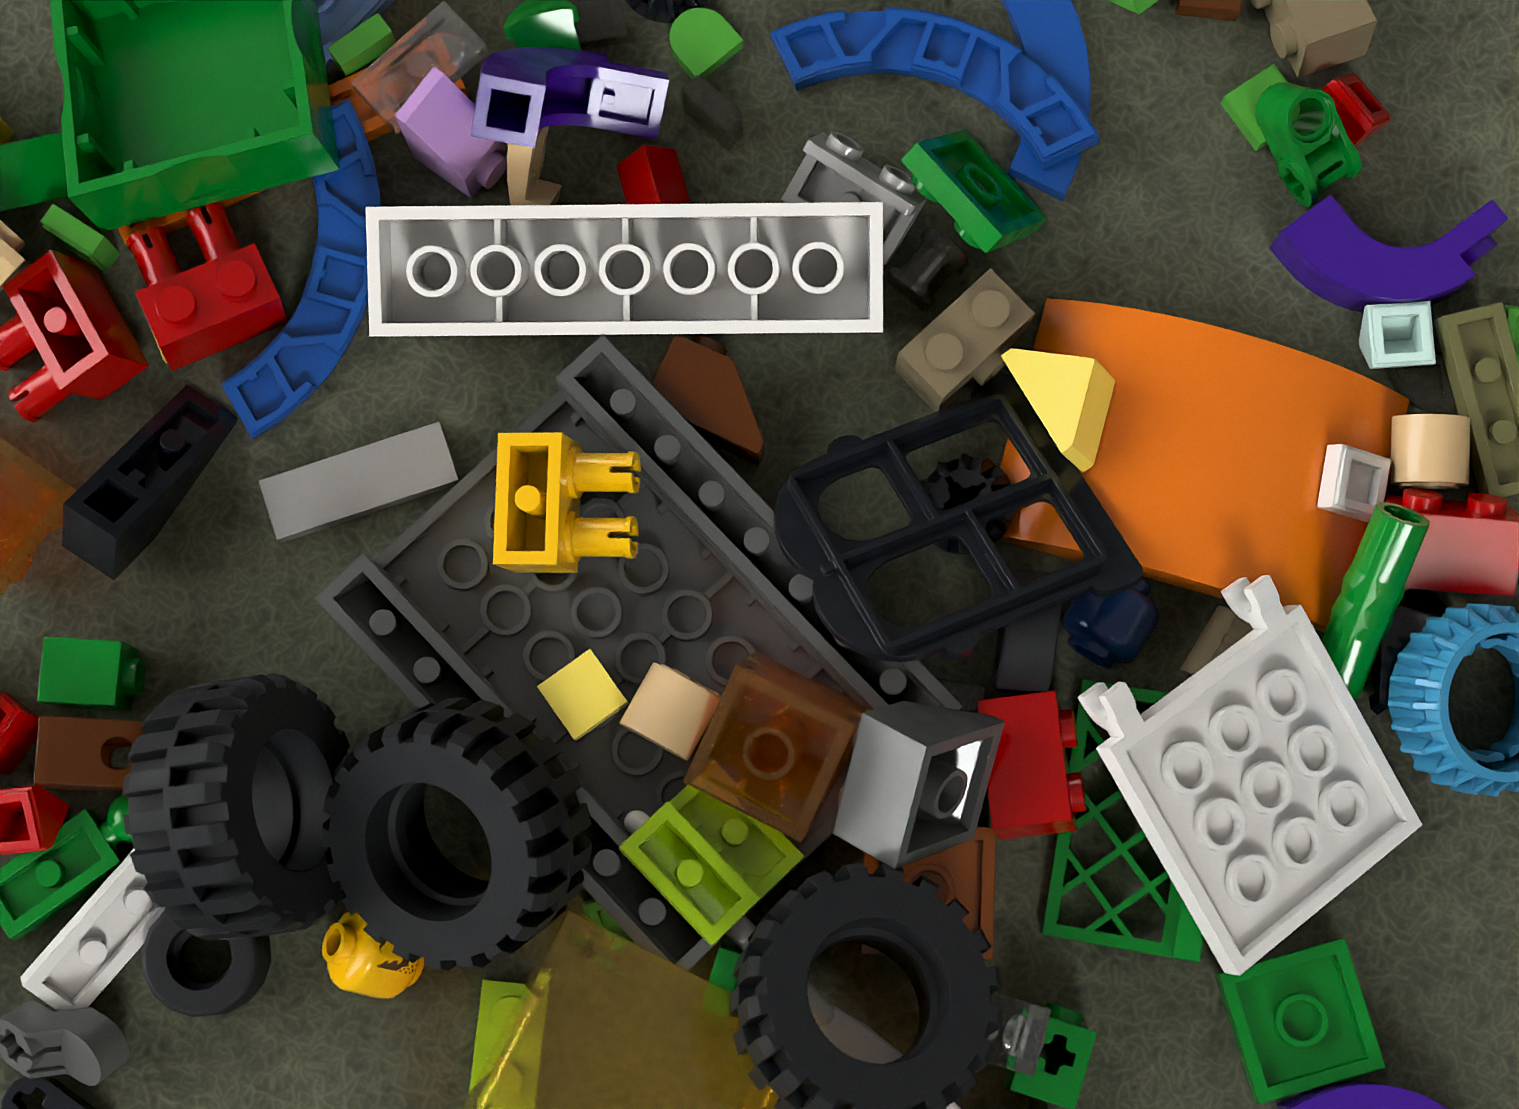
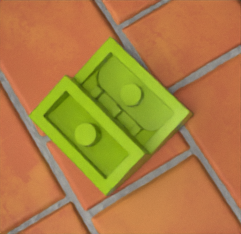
(709, 859)

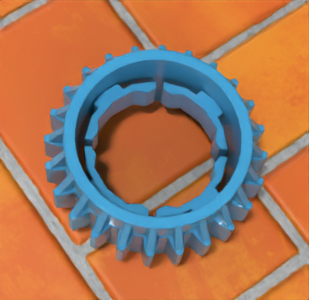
(1421, 695)

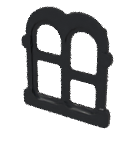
(845, 565)

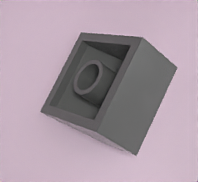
(916, 780)

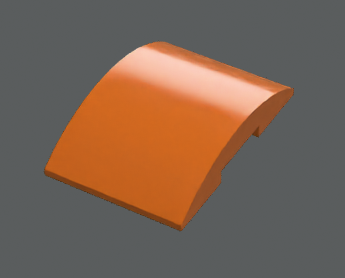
(1213, 453)

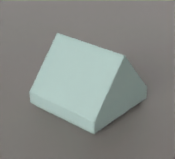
(1397, 335)

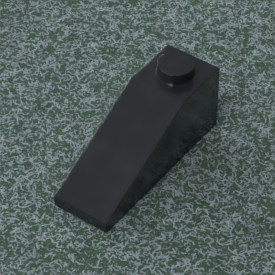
(143, 483)

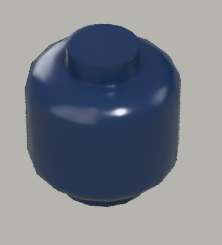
(1112, 626)

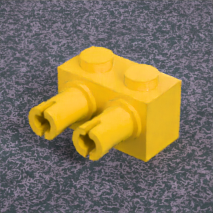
(539, 503)

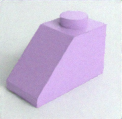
(438, 133)

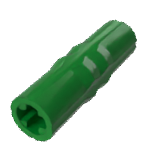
(1372, 591)

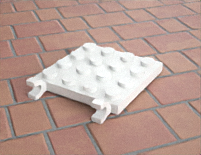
(1255, 780)

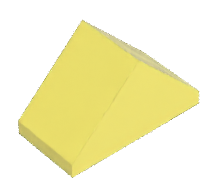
(1068, 397)

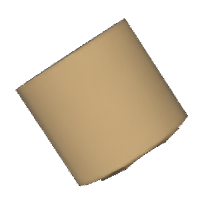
(1430, 451)
(671, 710)

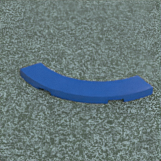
(1054, 40)
(942, 52)
(333, 296)

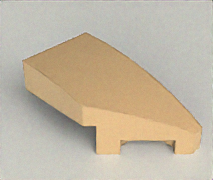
(524, 171)

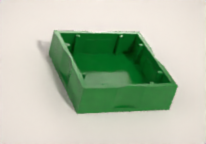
(188, 102)

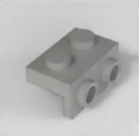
(839, 173)

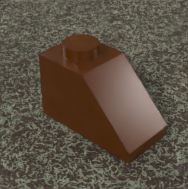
(710, 395)

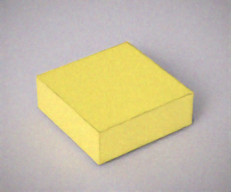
(582, 694)

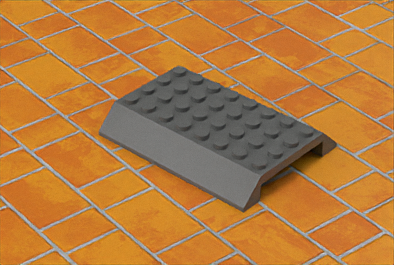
(694, 599)

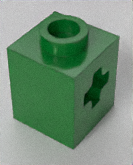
(89, 674)
(1063, 1081)

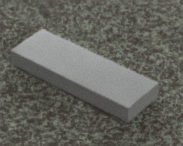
(359, 482)

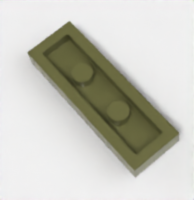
(1486, 389)

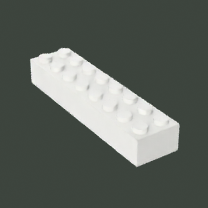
(625, 269)

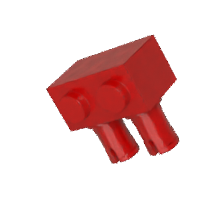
(212, 303)
(75, 329)

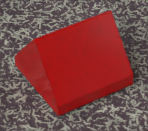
(1356, 107)
(652, 177)
(17, 732)
(29, 819)

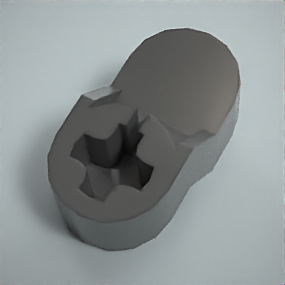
(62, 1043)

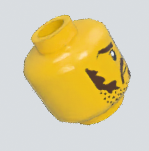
(362, 964)

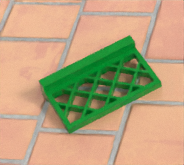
(1181, 934)

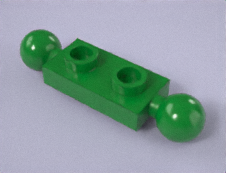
(47, 881)

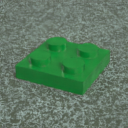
(973, 190)
(1300, 1021)

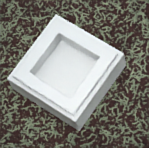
(1352, 481)

